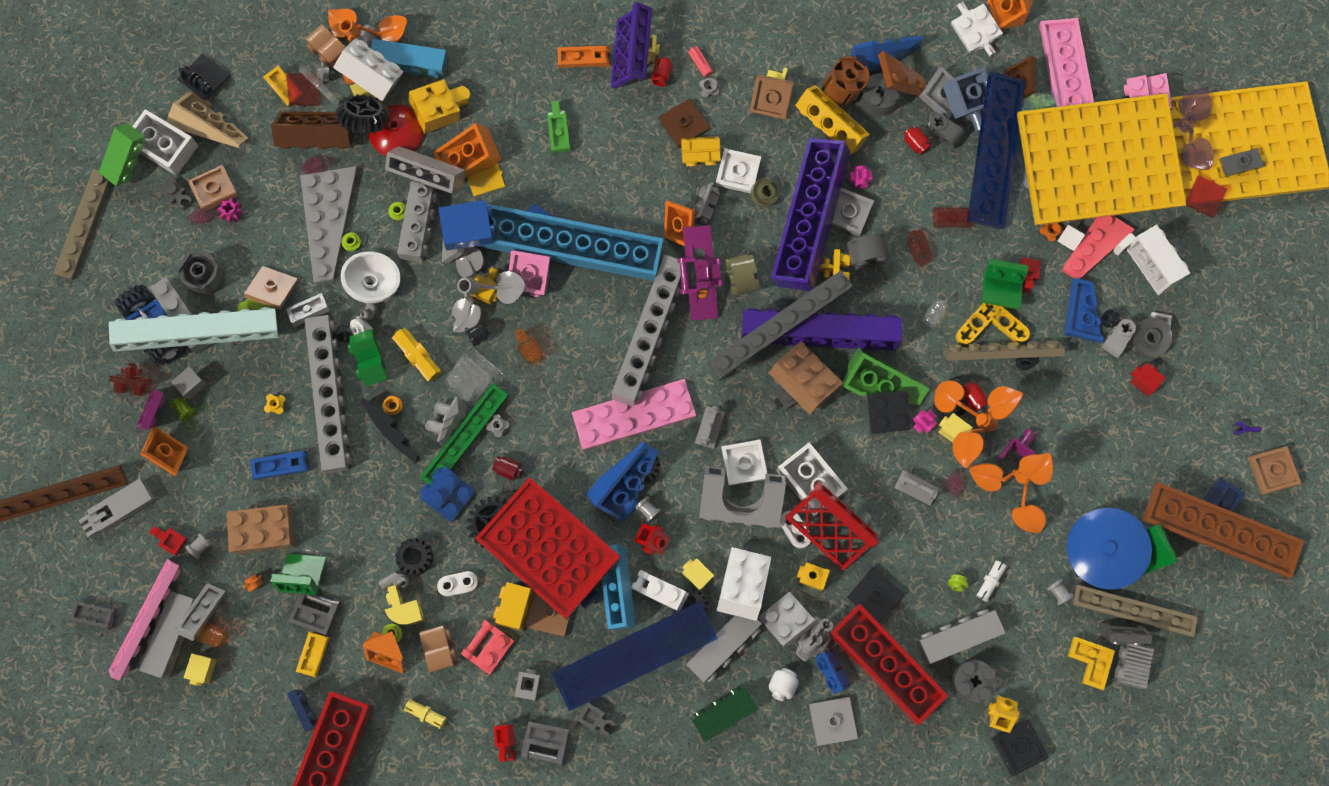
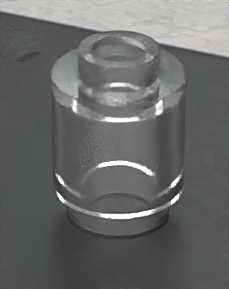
(935, 313)

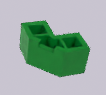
(367, 353)

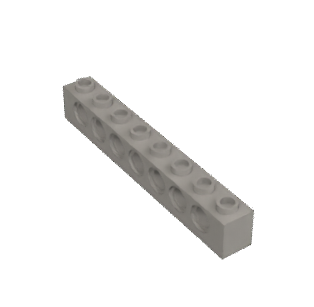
(314, 329)
(630, 394)

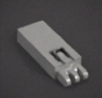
(121, 504)

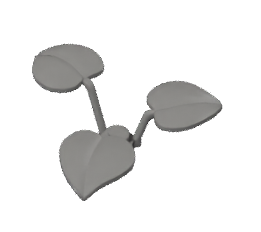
(509, 288)

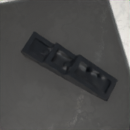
(386, 426)

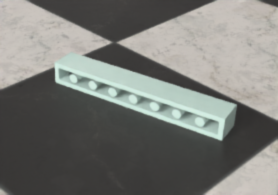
(192, 329)

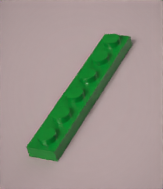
(467, 431)

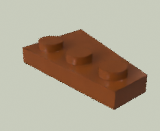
(901, 77)

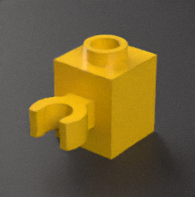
(487, 295)

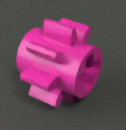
(860, 177)
(234, 214)
(924, 421)

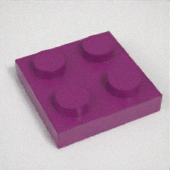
(147, 418)

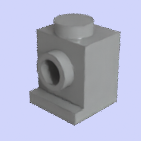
(528, 693)

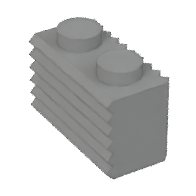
(1134, 665)

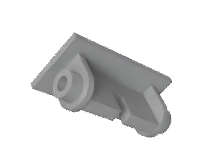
(707, 195)
(710, 427)
(916, 488)

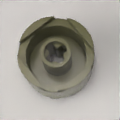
(742, 274)

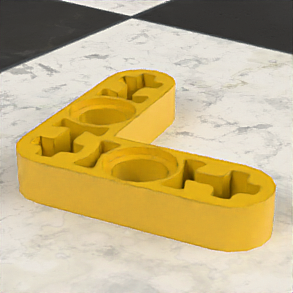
(994, 318)

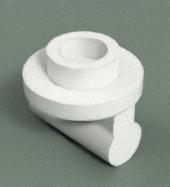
(359, 325)

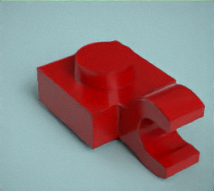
(1032, 274)
(170, 540)
(504, 740)

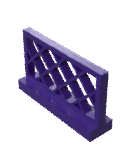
(637, 51)

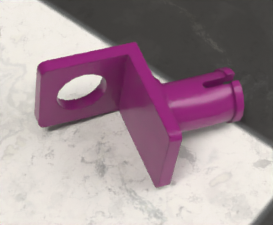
(1020, 447)

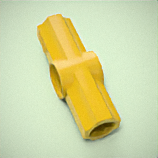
(416, 354)

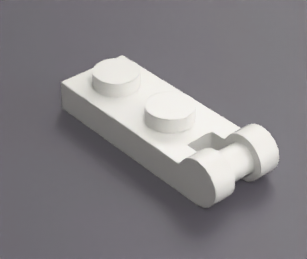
(660, 591)

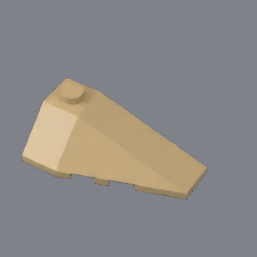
(196, 117)

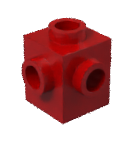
(652, 539)

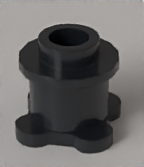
(477, 333)

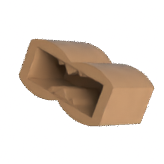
(325, 45)
(438, 648)

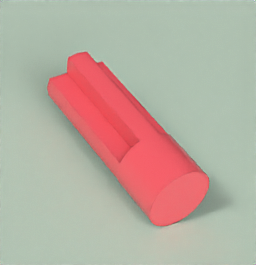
(700, 62)

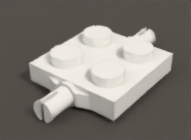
(976, 28)

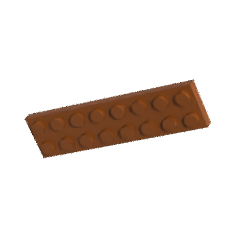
(1223, 530)

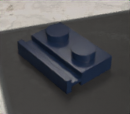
(1224, 495)
(305, 714)

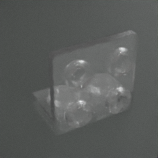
(472, 376)

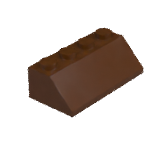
(310, 130)

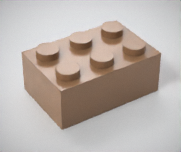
(805, 377)
(261, 529)

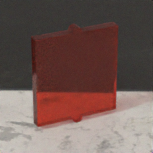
(302, 91)
(1205, 196)

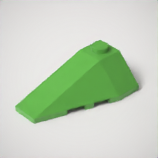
(873, 375)

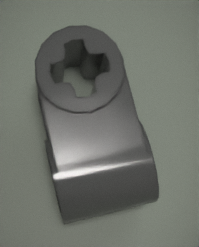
(946, 132)

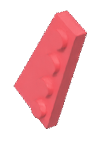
(1098, 241)

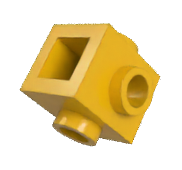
(1003, 713)

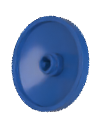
(1109, 548)

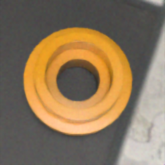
(392, 399)

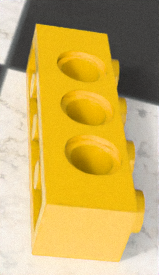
(829, 109)

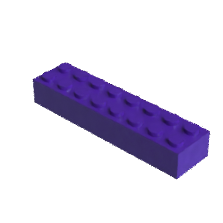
(811, 214)
(833, 330)

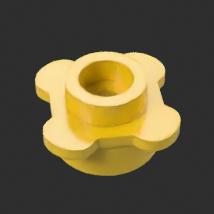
(278, 409)

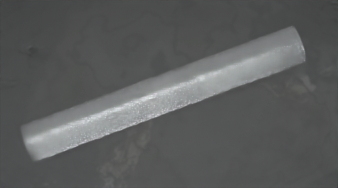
(319, 85)

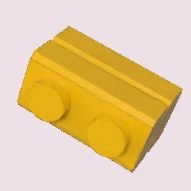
(700, 150)

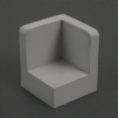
(188, 383)

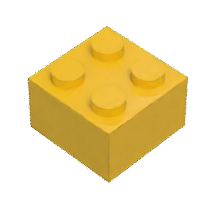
(513, 606)

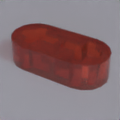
(923, 246)

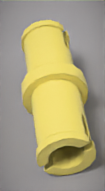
(425, 714)

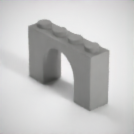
(764, 512)

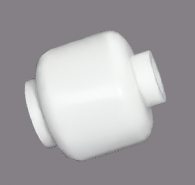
(783, 684)

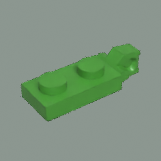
(558, 129)

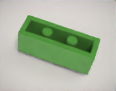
(122, 154)

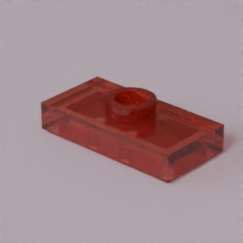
(950, 218)

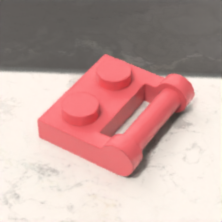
(492, 652)

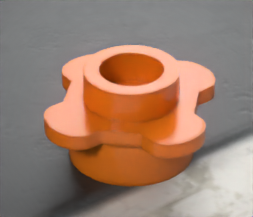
(1057, 230)
(253, 582)

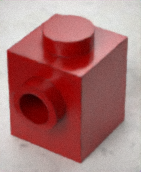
(1146, 378)

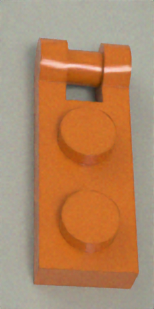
(583, 56)

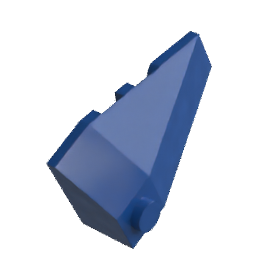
(868, 52)
(619, 487)

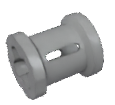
(648, 509)
(199, 545)
(1059, 591)

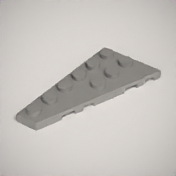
(326, 213)

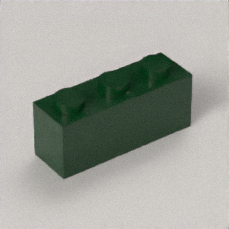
(724, 713)

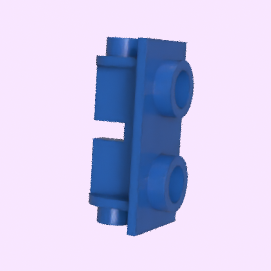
(835, 679)

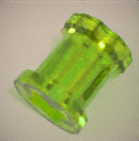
(183, 408)

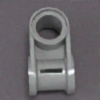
(1117, 339)

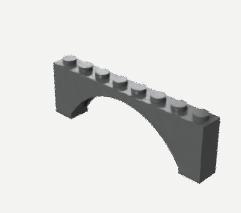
(784, 321)

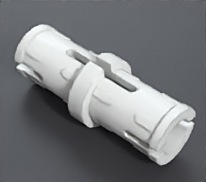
(991, 581)

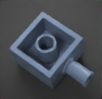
(967, 95)

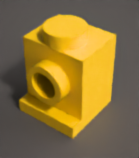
(817, 583)

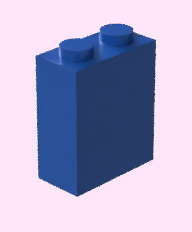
(466, 225)

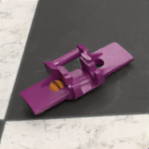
(707, 273)

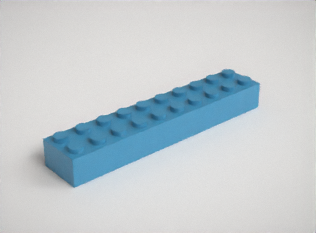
(576, 242)

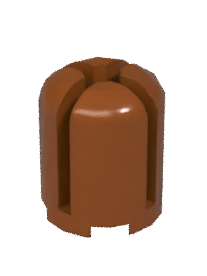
(845, 81)

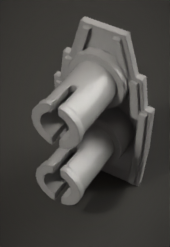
(453, 417)
(814, 639)

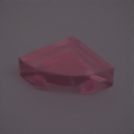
(312, 165)
(199, 216)
(953, 484)

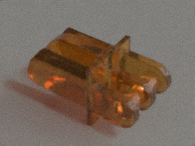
(528, 347)
(212, 635)

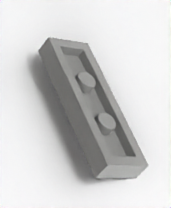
(199, 612)

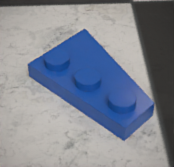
(1082, 312)

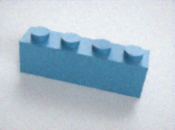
(413, 58)
(619, 593)

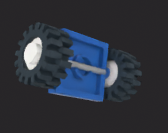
(140, 303)

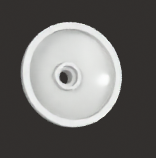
(370, 268)

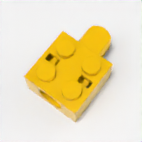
(437, 105)

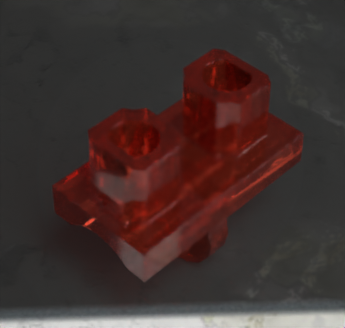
(121, 381)

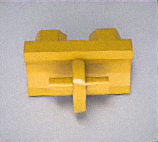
(838, 260)

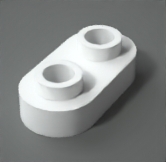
(792, 532)
(457, 584)

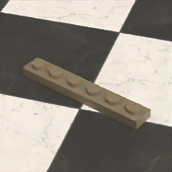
(82, 226)
(998, 351)
(1134, 611)

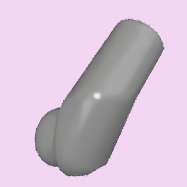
(369, 311)
(394, 579)

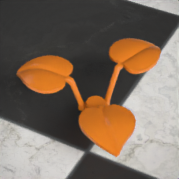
(344, 22)
(1002, 403)
(1031, 467)

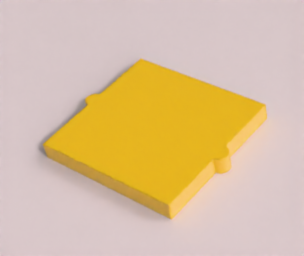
(486, 180)

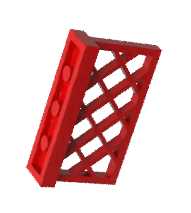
(846, 517)

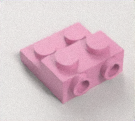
(1148, 86)
(533, 270)

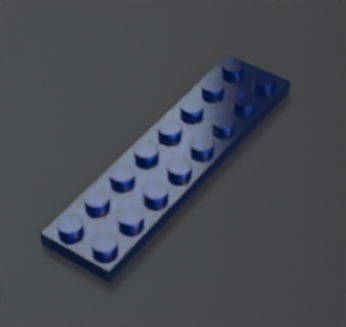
(996, 151)
(634, 655)

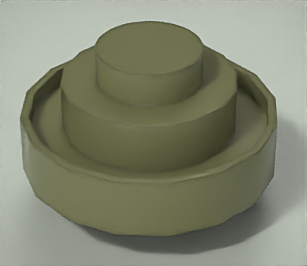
(764, 192)

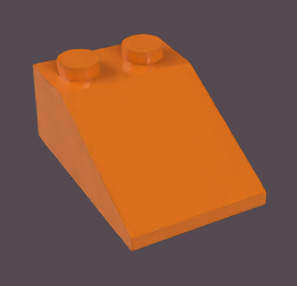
(470, 150)

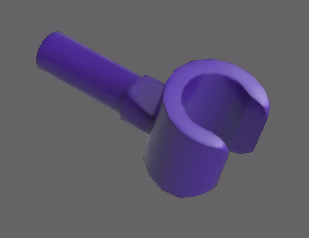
(1245, 428)

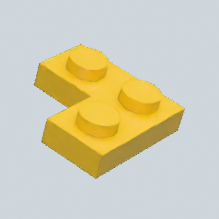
(1097, 659)

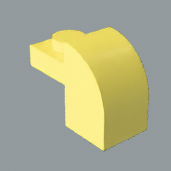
(403, 614)

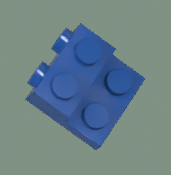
(446, 493)

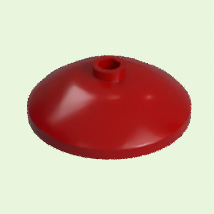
(406, 135)

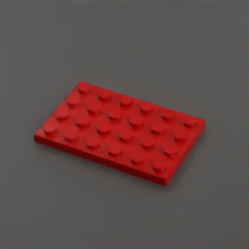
(548, 548)

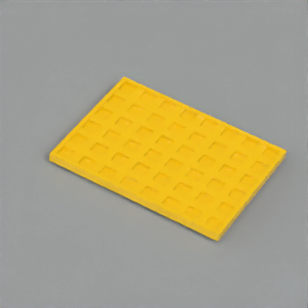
(1269, 118)
(1101, 159)

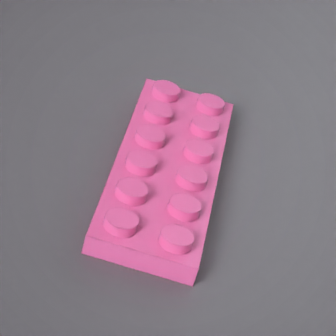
(1066, 62)
(618, 420)
(140, 626)

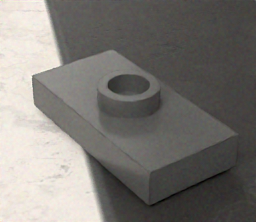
(1241, 162)
(93, 615)

